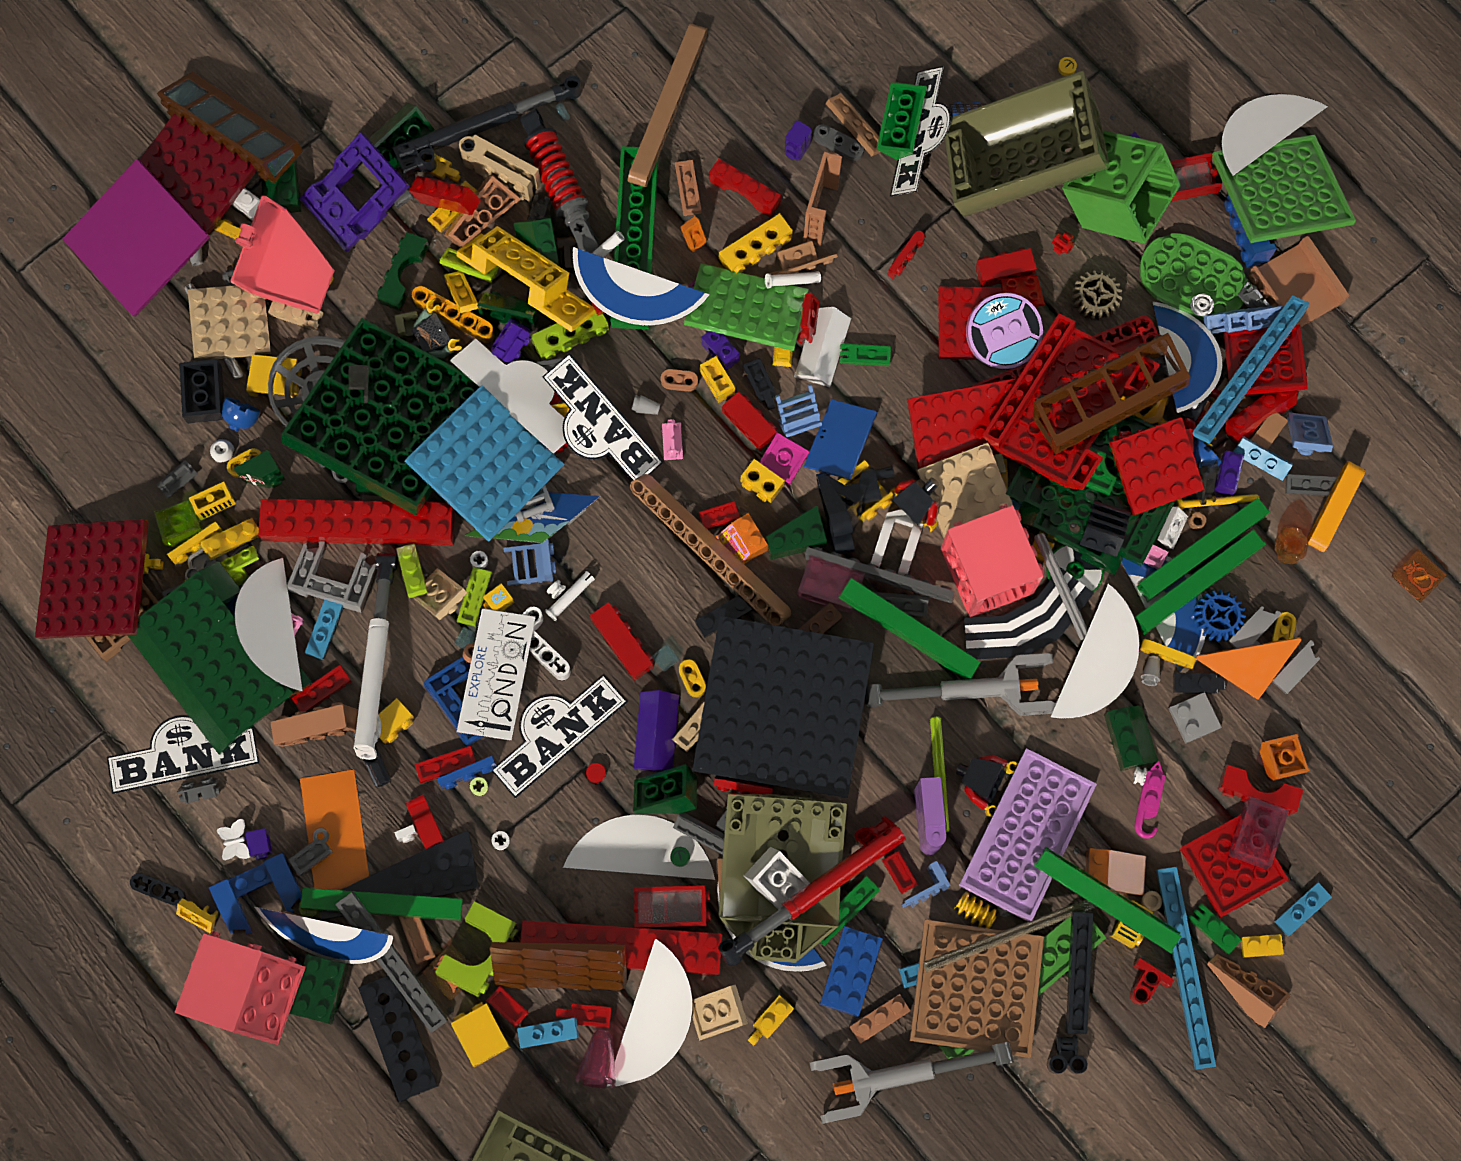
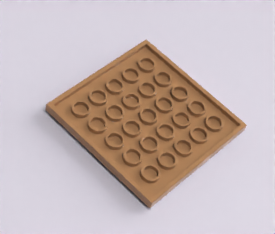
(980, 997)

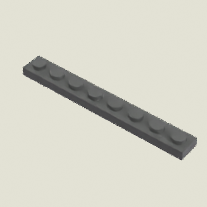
(886, 576)
(395, 966)

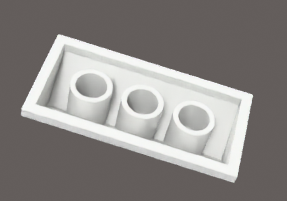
(821, 356)

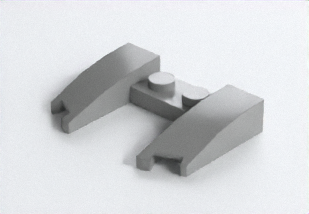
(351, 596)
(1295, 669)

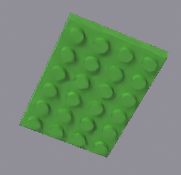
(746, 308)

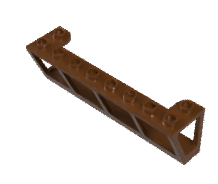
(1122, 408)

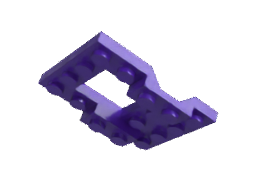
(337, 211)

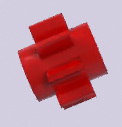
(1063, 243)

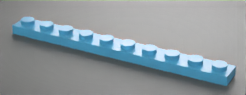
(1250, 369)
(1186, 970)

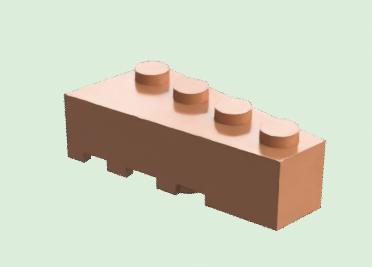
(494, 202)
(314, 724)

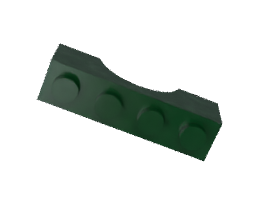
(411, 250)

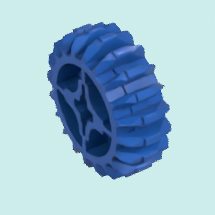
(1216, 609)

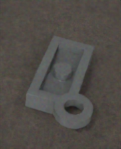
(311, 854)

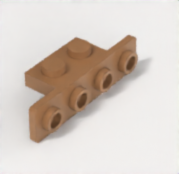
(801, 257)

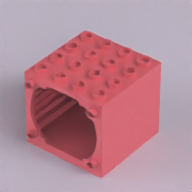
(991, 561)
(240, 988)

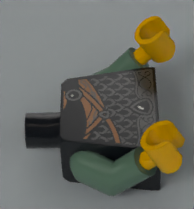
(431, 334)

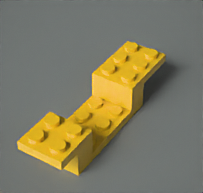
(546, 279)

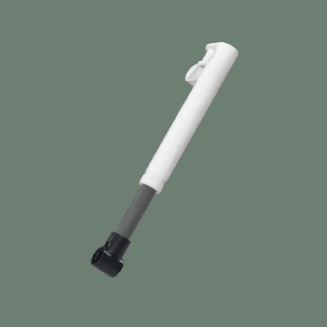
(368, 720)

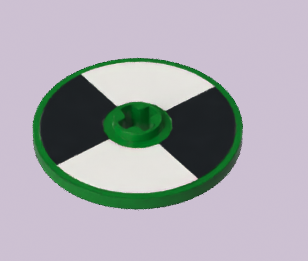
(1088, 574)

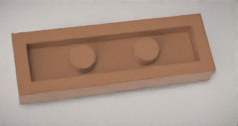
(688, 187)
(879, 1018)

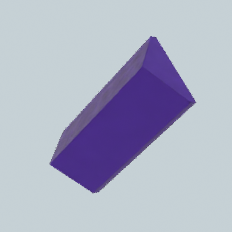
(655, 731)

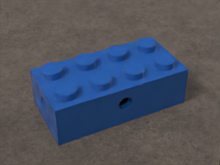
(851, 971)

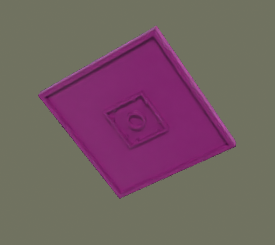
(136, 238)

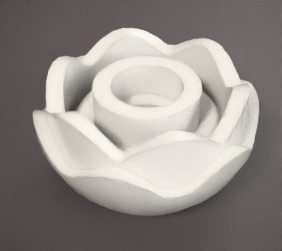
(1202, 299)
(227, 452)

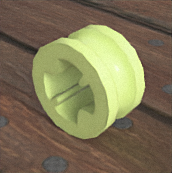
(474, 783)

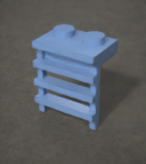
(801, 417)
(544, 565)
(938, 876)

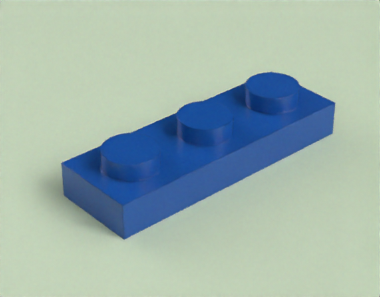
(467, 773)

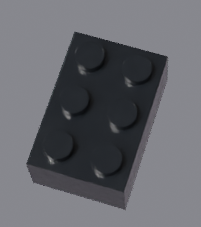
(201, 390)

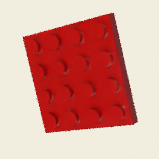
(953, 313)
(1283, 372)
(1156, 466)
(1225, 879)

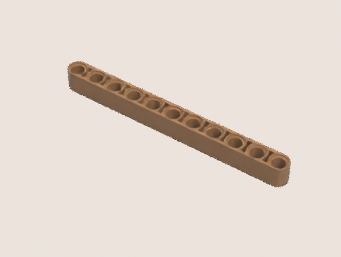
(667, 105)
(710, 549)

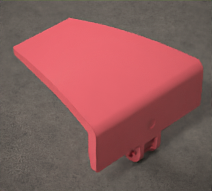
(281, 260)

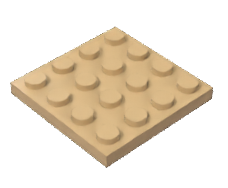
(227, 323)
(967, 486)

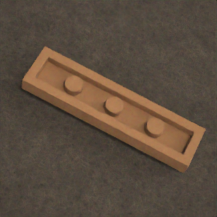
(854, 123)

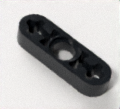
(146, 879)

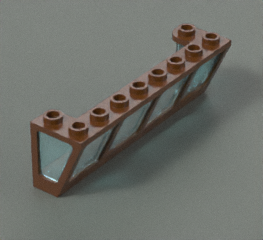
(231, 124)

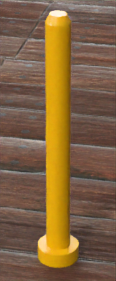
(1219, 501)

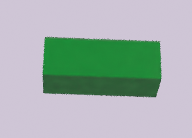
(901, 120)

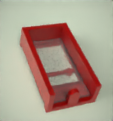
(1195, 177)
(671, 907)

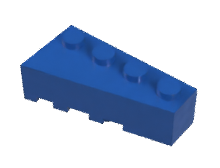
(1251, 253)

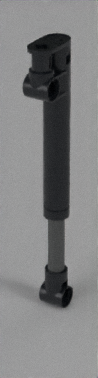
(413, 153)

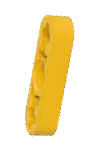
(1167, 653)

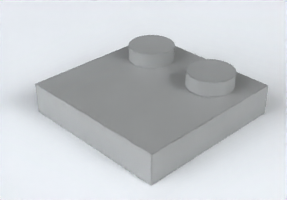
(1195, 718)

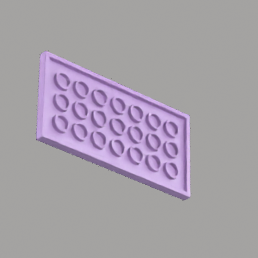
(1034, 812)

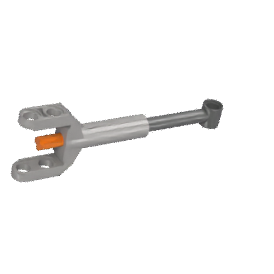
(1005, 686)
(867, 1082)

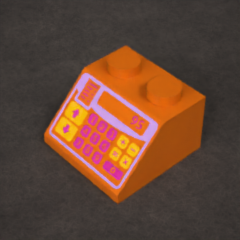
(743, 539)

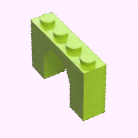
(475, 978)

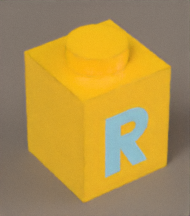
(498, 599)

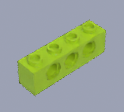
(548, 351)

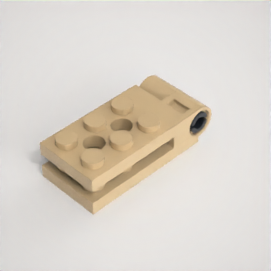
(505, 167)

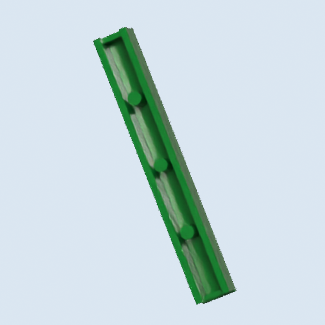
(1203, 549)
(1199, 582)
(909, 629)
(1108, 899)
(386, 904)

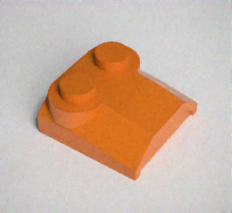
(1283, 757)

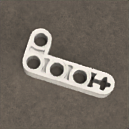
(543, 648)

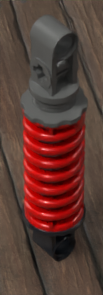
(559, 179)

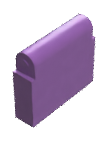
(930, 814)

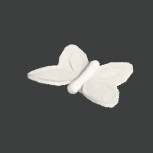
(233, 842)

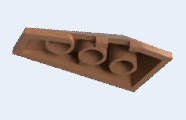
(1256, 997)

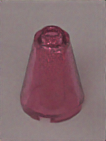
(598, 1062)

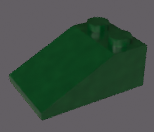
(666, 792)

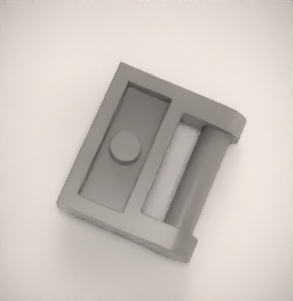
(541, 496)

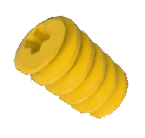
(976, 910)

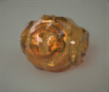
(1291, 545)

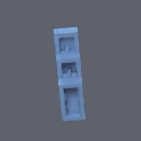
(1242, 319)

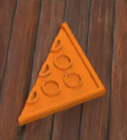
(1251, 666)

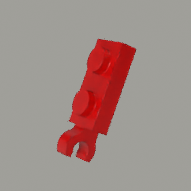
(809, 318)
(587, 1015)

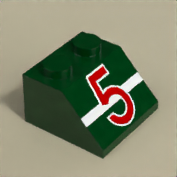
(261, 471)

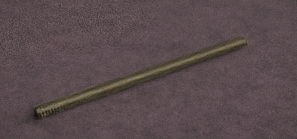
(1007, 935)

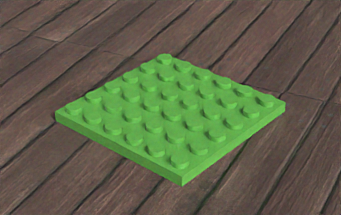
(1286, 191)

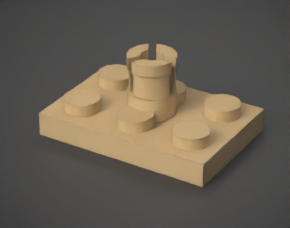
(442, 594)
(718, 1012)

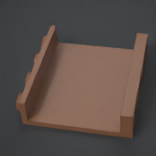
(828, 177)
(1301, 274)

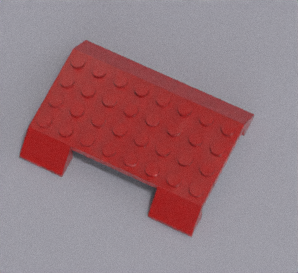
(1058, 359)

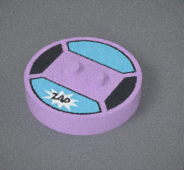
(1004, 330)

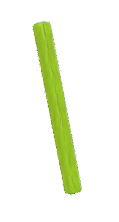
(938, 761)

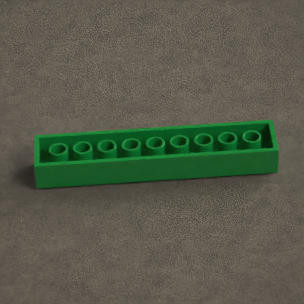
(635, 222)

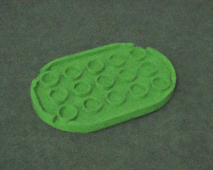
(1183, 267)

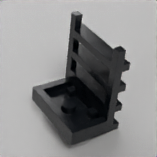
(1105, 528)

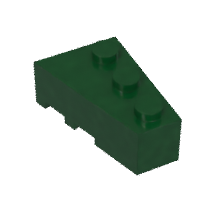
(797, 535)

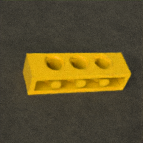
(775, 226)

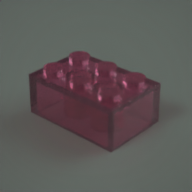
(825, 581)
(1258, 833)

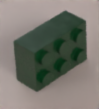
(319, 989)

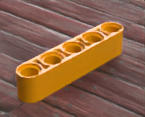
(459, 320)
(1335, 506)

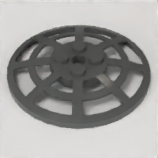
(307, 384)

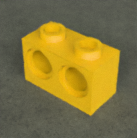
(717, 379)
(766, 477)

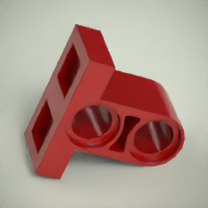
(1144, 985)

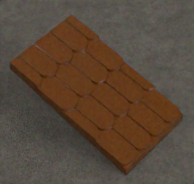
(559, 965)

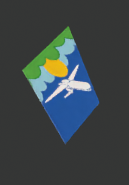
(545, 524)

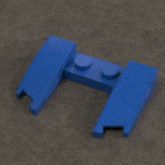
(441, 689)
(272, 870)

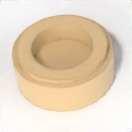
(1151, 901)

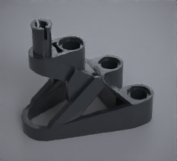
(844, 513)

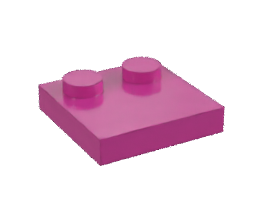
(784, 458)

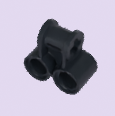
(1066, 1055)

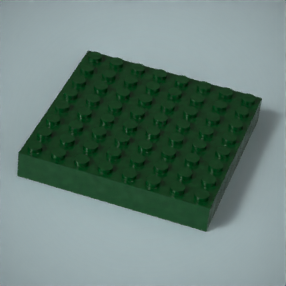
(371, 440)

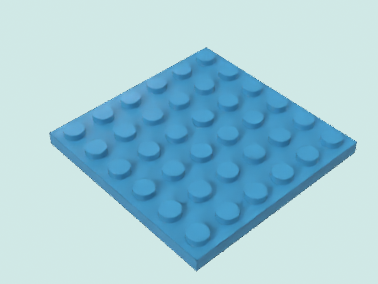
(484, 463)

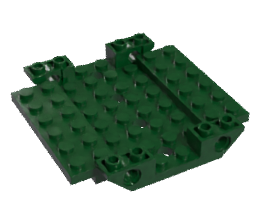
(1052, 508)

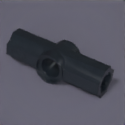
(377, 770)

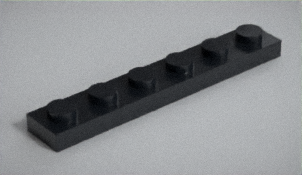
(1079, 972)

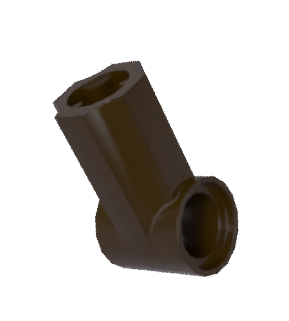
(565, 248)

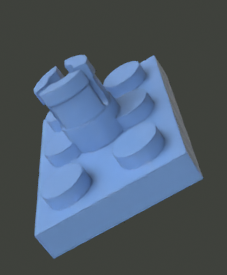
(1309, 433)

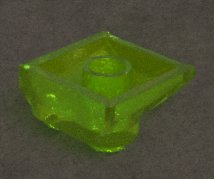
(177, 523)

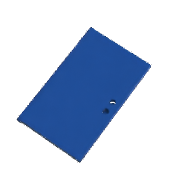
(843, 441)

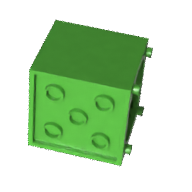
(1129, 194)

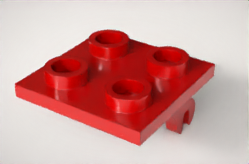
(1026, 287)

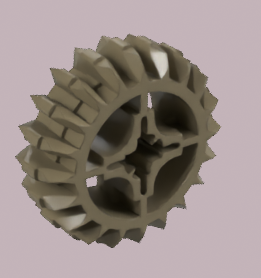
(1082, 293)

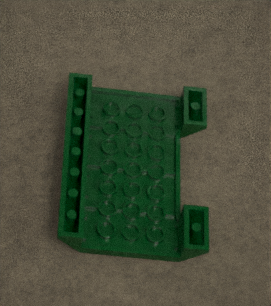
(200, 659)

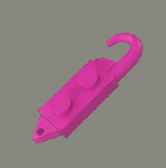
(1149, 799)

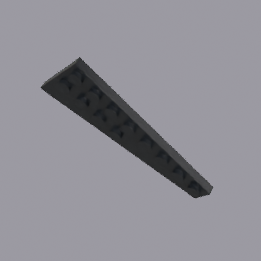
(431, 873)

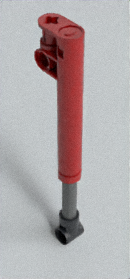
(873, 845)

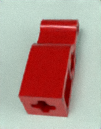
(424, 822)

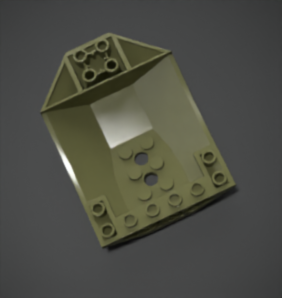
(812, 847)

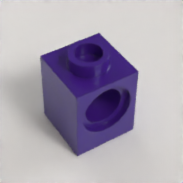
(259, 844)

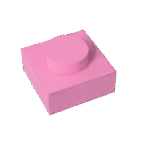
(1156, 557)

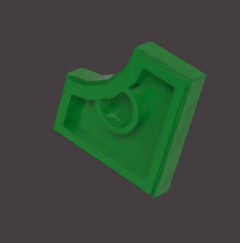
(1102, 479)

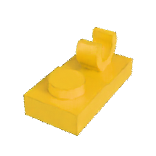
(192, 913)

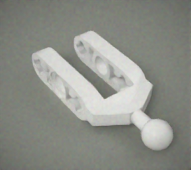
(900, 517)

